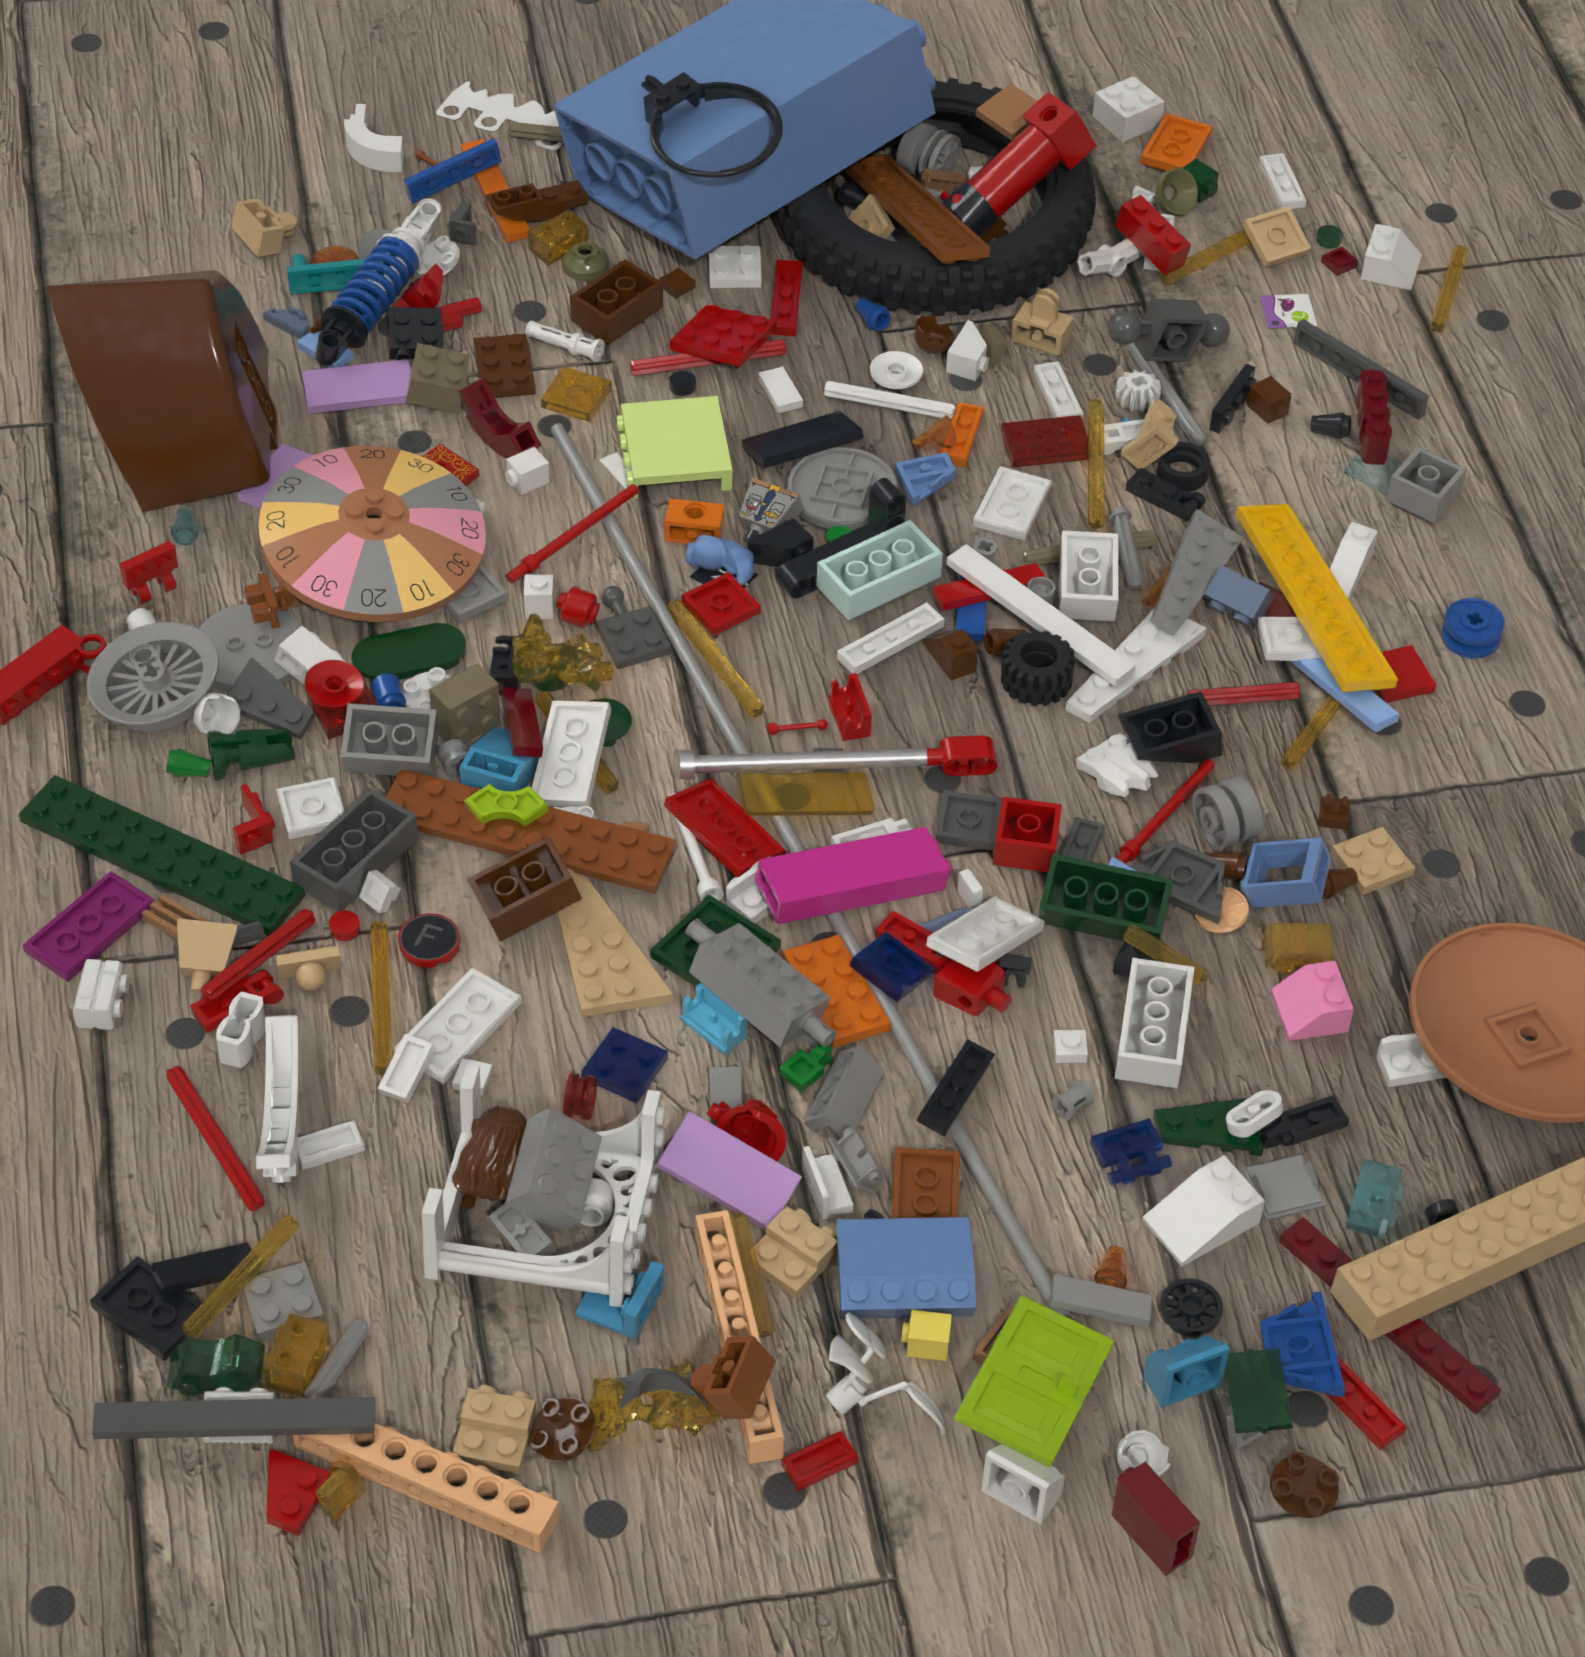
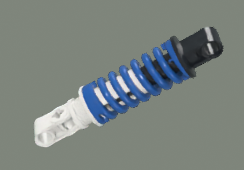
(376, 283)

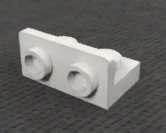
(745, 896)
(1405, 1061)

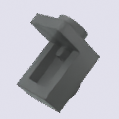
(461, 225)

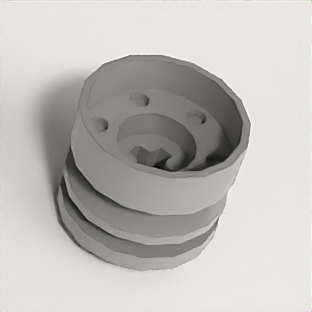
(928, 149)

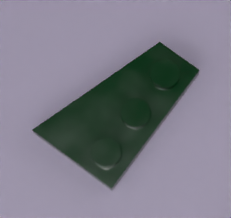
(1203, 1125)

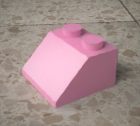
(1313, 1002)

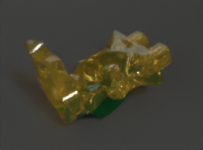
(557, 664)

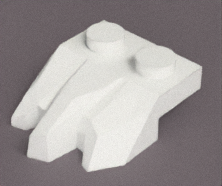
(1117, 766)

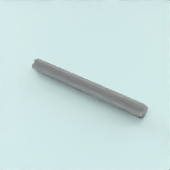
(1171, 398)

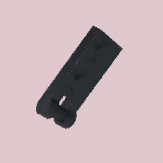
(1165, 494)

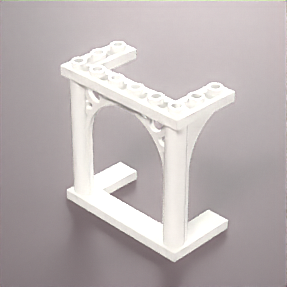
(624, 1148)

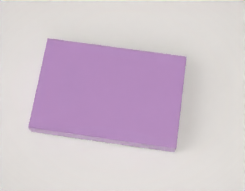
(280, 462)

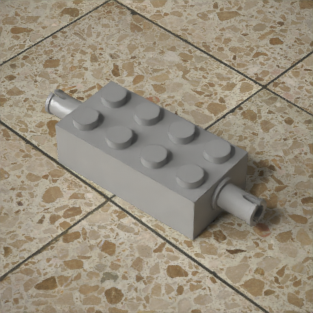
(759, 984)

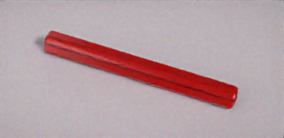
(257, 955)

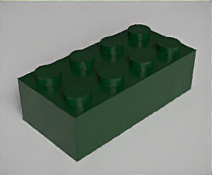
(1103, 898)

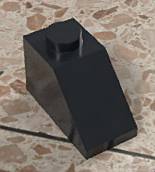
(781, 544)

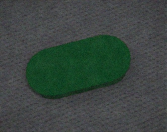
(409, 651)

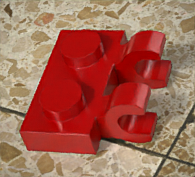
(149, 565)

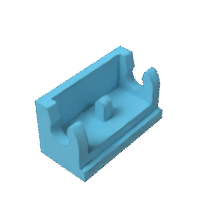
(714, 1019)

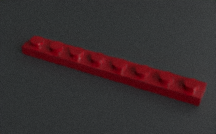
(1414, 1339)

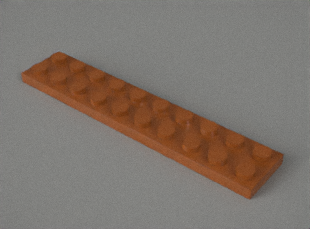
(917, 209)
(584, 843)

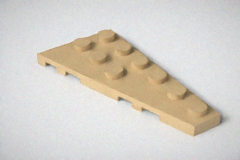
(604, 959)

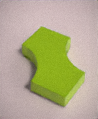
(518, 805)

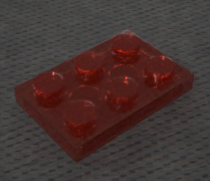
(1045, 441)

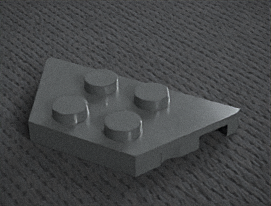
(1195, 876)

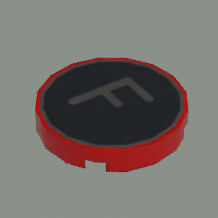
(429, 940)

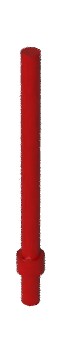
(532, 561)
(1132, 848)

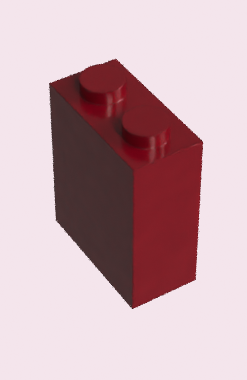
(1155, 1518)

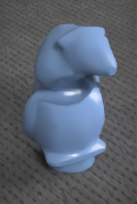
(715, 552)

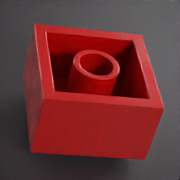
(1027, 834)

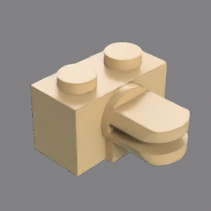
(262, 227)
(1042, 324)

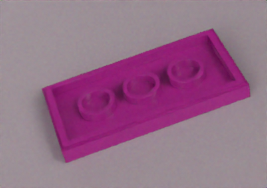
(88, 926)

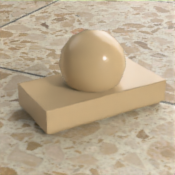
(309, 966)

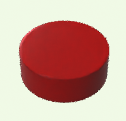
(344, 925)

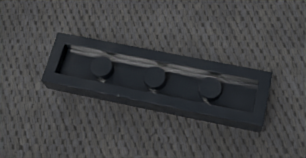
(955, 1087)

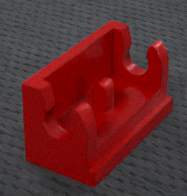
(850, 709)

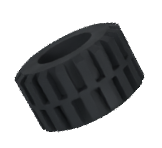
(1037, 668)

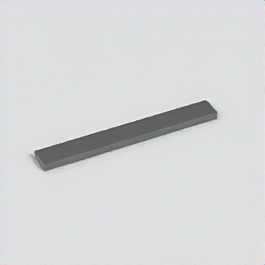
(234, 1418)

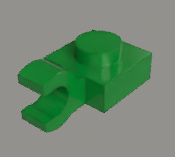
(806, 1068)

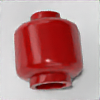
(578, 607)

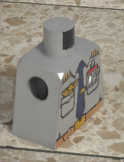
(767, 507)

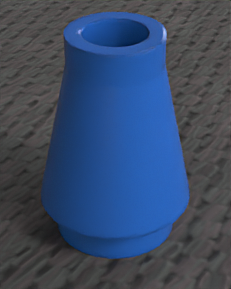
(875, 315)

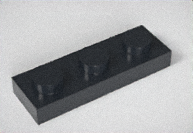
(1232, 399)

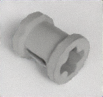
(986, 547)
(1073, 1099)

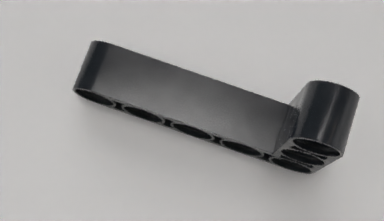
(885, 511)

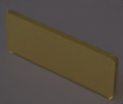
(806, 794)

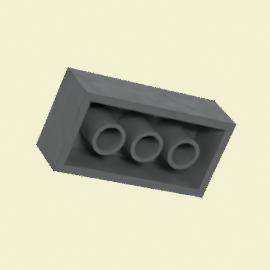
(360, 840)

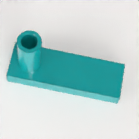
(319, 276)

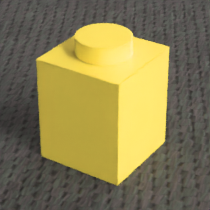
(927, 1335)

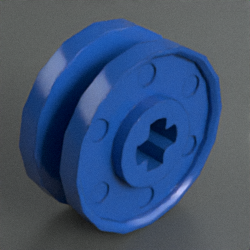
(1472, 628)

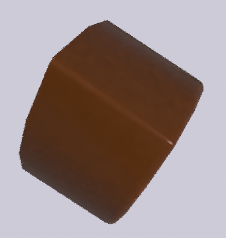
(172, 382)

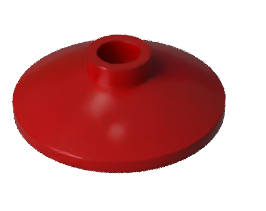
(334, 675)

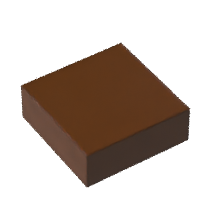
(677, 283)

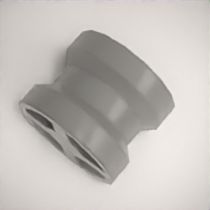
(452, 755)

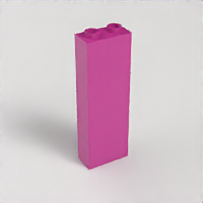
(852, 875)

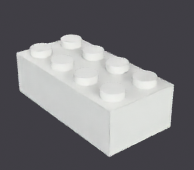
(1154, 1023)

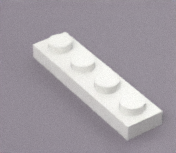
(890, 638)

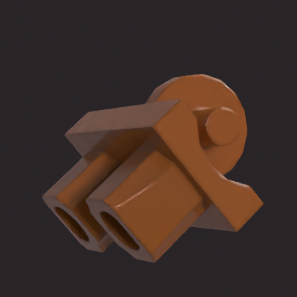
(266, 602)

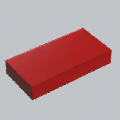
(819, 1460)

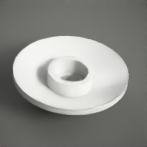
(896, 370)

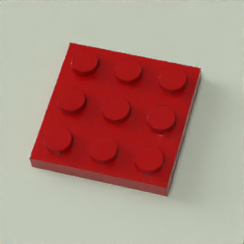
(723, 335)

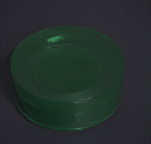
(1329, 236)

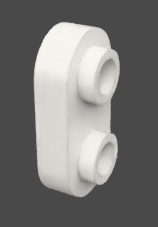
(1254, 1113)

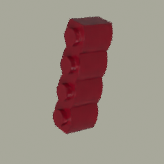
(1373, 417)

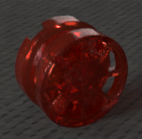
(580, 1096)

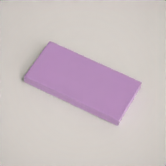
(356, 386)
(728, 1170)

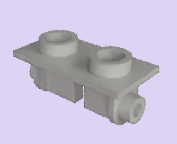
(861, 1171)

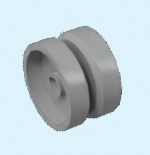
(1227, 813)

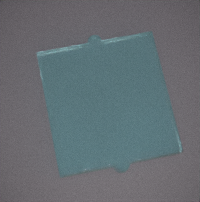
(1373, 475)

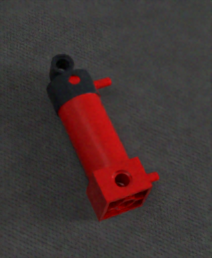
(1052, 137)

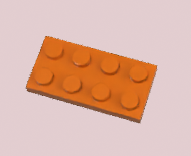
(852, 1005)

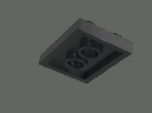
(142, 1311)

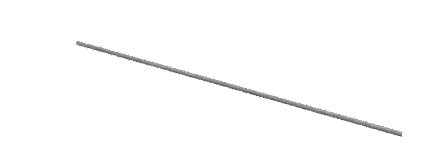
(838, 922)

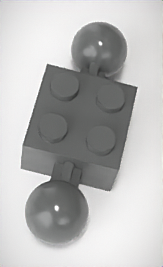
(1169, 329)

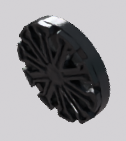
(1191, 1307)

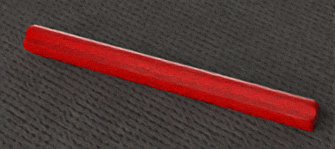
(687, 361)
(215, 1138)

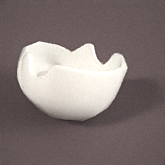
(216, 713)
(1143, 1447)

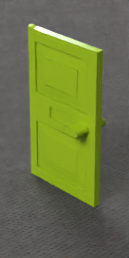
(1034, 1380)

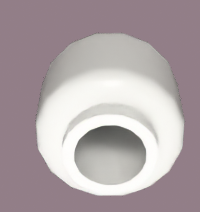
(599, 1204)

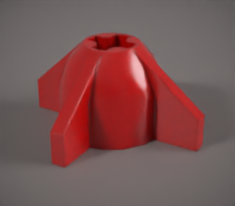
(424, 291)

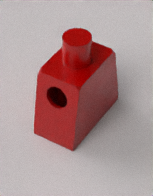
(971, 989)

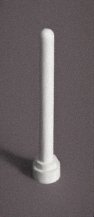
(707, 884)

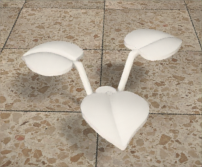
(852, 1388)

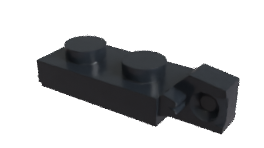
(1304, 1123)

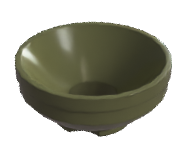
(1184, 190)
(585, 266)

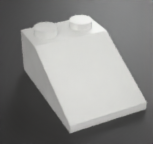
(1088, 575)
(1205, 1211)

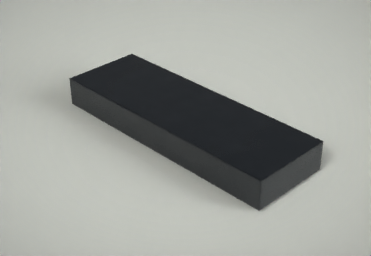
(198, 1268)

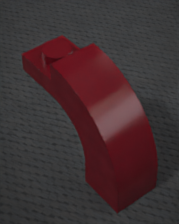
(493, 425)

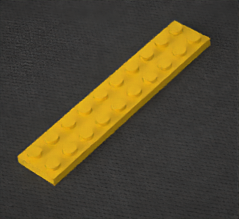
(1316, 598)

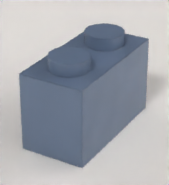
(1238, 596)

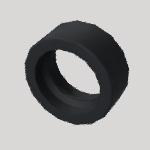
(1186, 453)

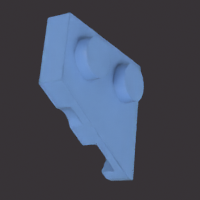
(924, 475)

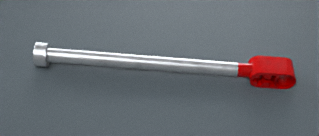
(955, 754)

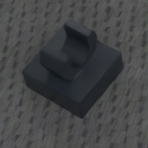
(1016, 965)

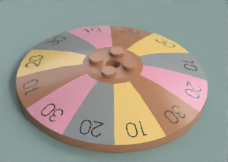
(373, 568)

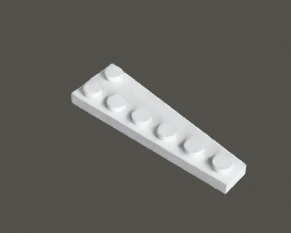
(1147, 649)

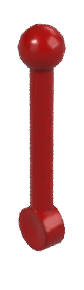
(773, 728)

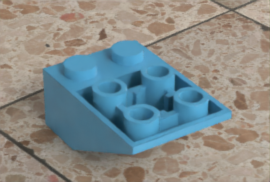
(492, 763)

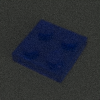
(891, 966)
(625, 1064)

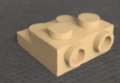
(795, 1251)
(495, 1428)

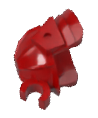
(753, 1125)

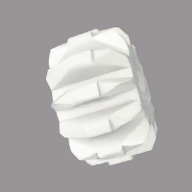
(1137, 390)

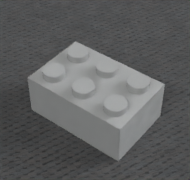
(389, 739)
(554, 1170)

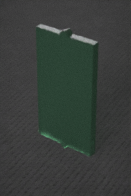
(1257, 1391)

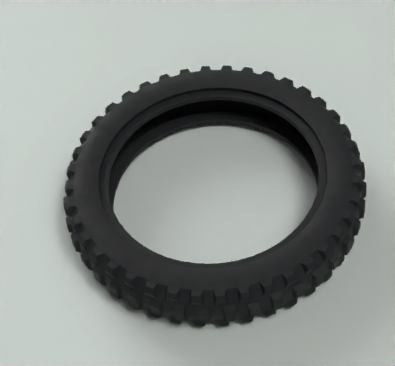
(911, 274)

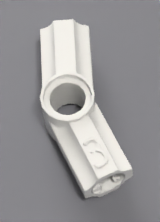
(1109, 259)

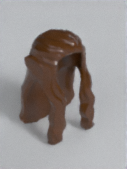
(490, 1155)

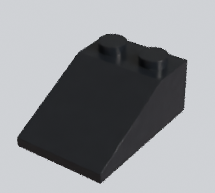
(1174, 730)

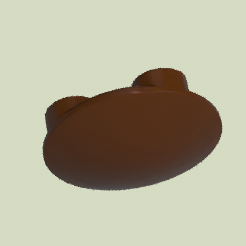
(562, 1429)
(1304, 1485)

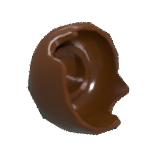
(932, 336)

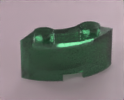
(215, 1364)

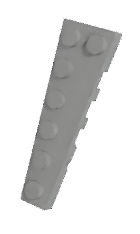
(1198, 559)

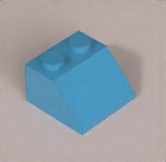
(1186, 1369)

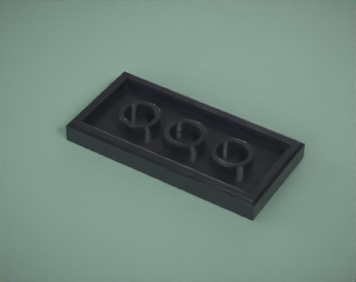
(802, 439)

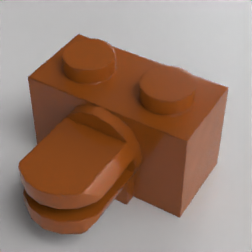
(735, 1377)

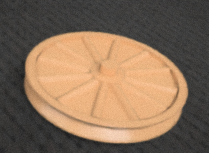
(1234, 913)

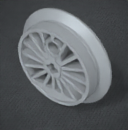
(141, 652)

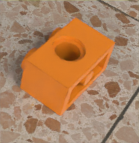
(690, 519)

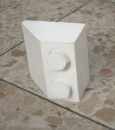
(1391, 258)
(1021, 1482)

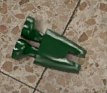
(250, 748)

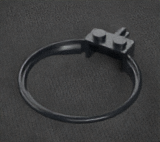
(683, 87)

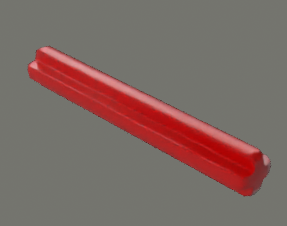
(1250, 693)

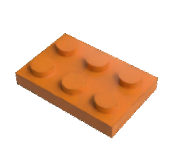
(1175, 143)

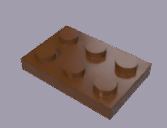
(505, 364)

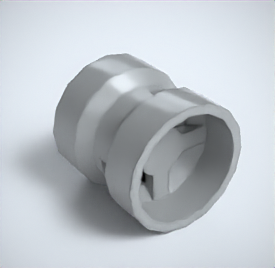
(1043, 588)

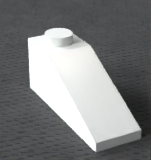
(1353, 556)

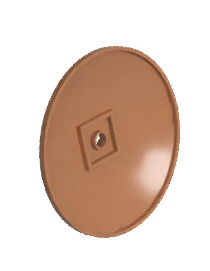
(1485, 992)

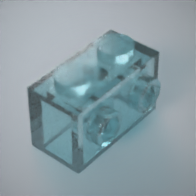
(1374, 1199)

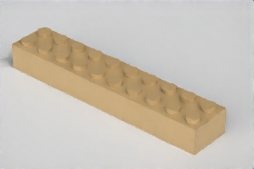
(1464, 1252)

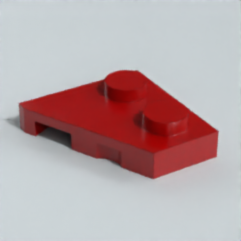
(292, 1491)

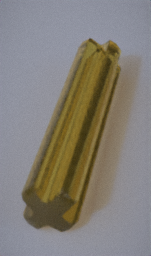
(1161, 951)

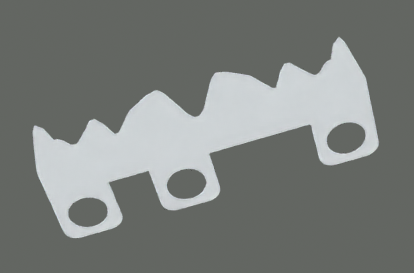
(498, 107)

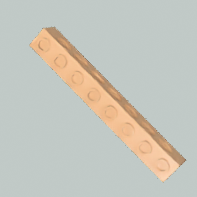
(735, 1318)
(436, 1489)

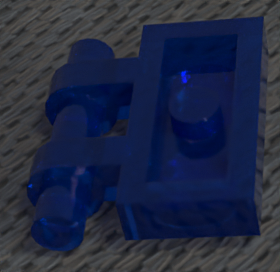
(1127, 1143)

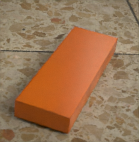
(966, 425)

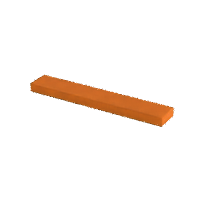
(492, 181)

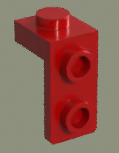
(256, 832)

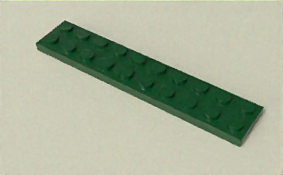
(162, 854)

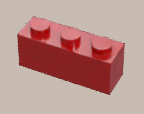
(1153, 235)

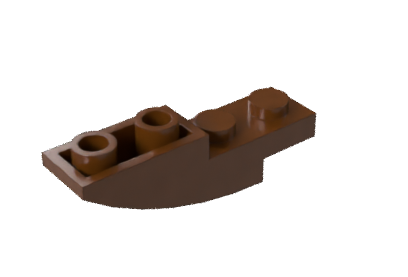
(531, 204)

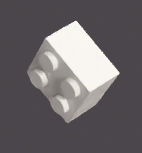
(1128, 108)

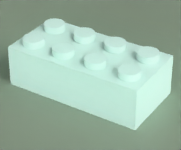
(879, 569)

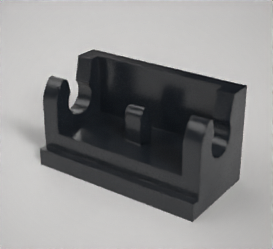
(502, 663)

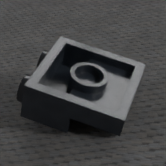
(413, 326)

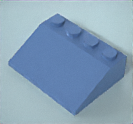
(905, 1267)

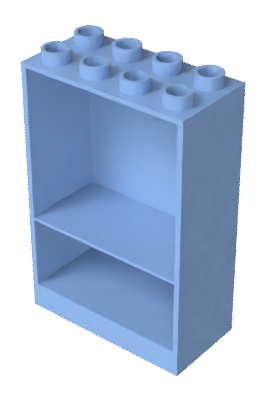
(834, 70)

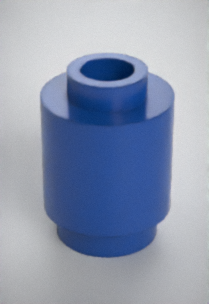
(388, 691)

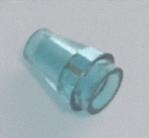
(184, 528)

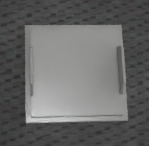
(1286, 1186)

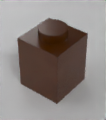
(1269, 399)

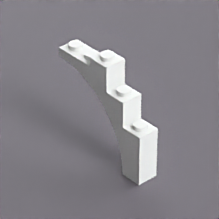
(282, 1099)

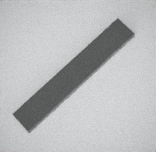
(1353, 363)

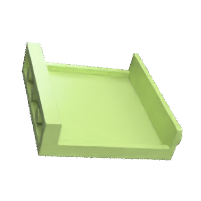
(674, 442)

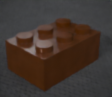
(616, 301)
(524, 889)

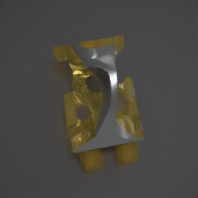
(668, 1390)

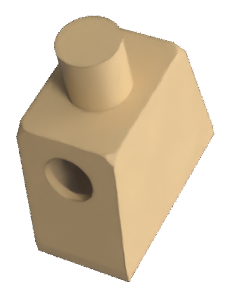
(204, 949)

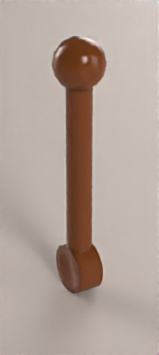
(420, 154)

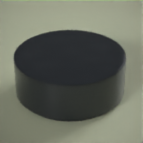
(682, 383)
(1440, 1211)

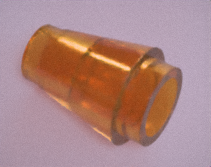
(1113, 1268)

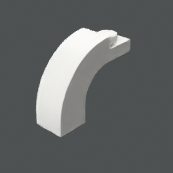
(371, 149)

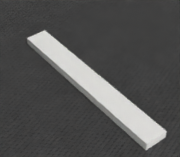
(1040, 614)

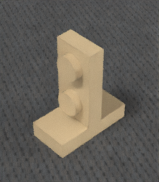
(1154, 436)

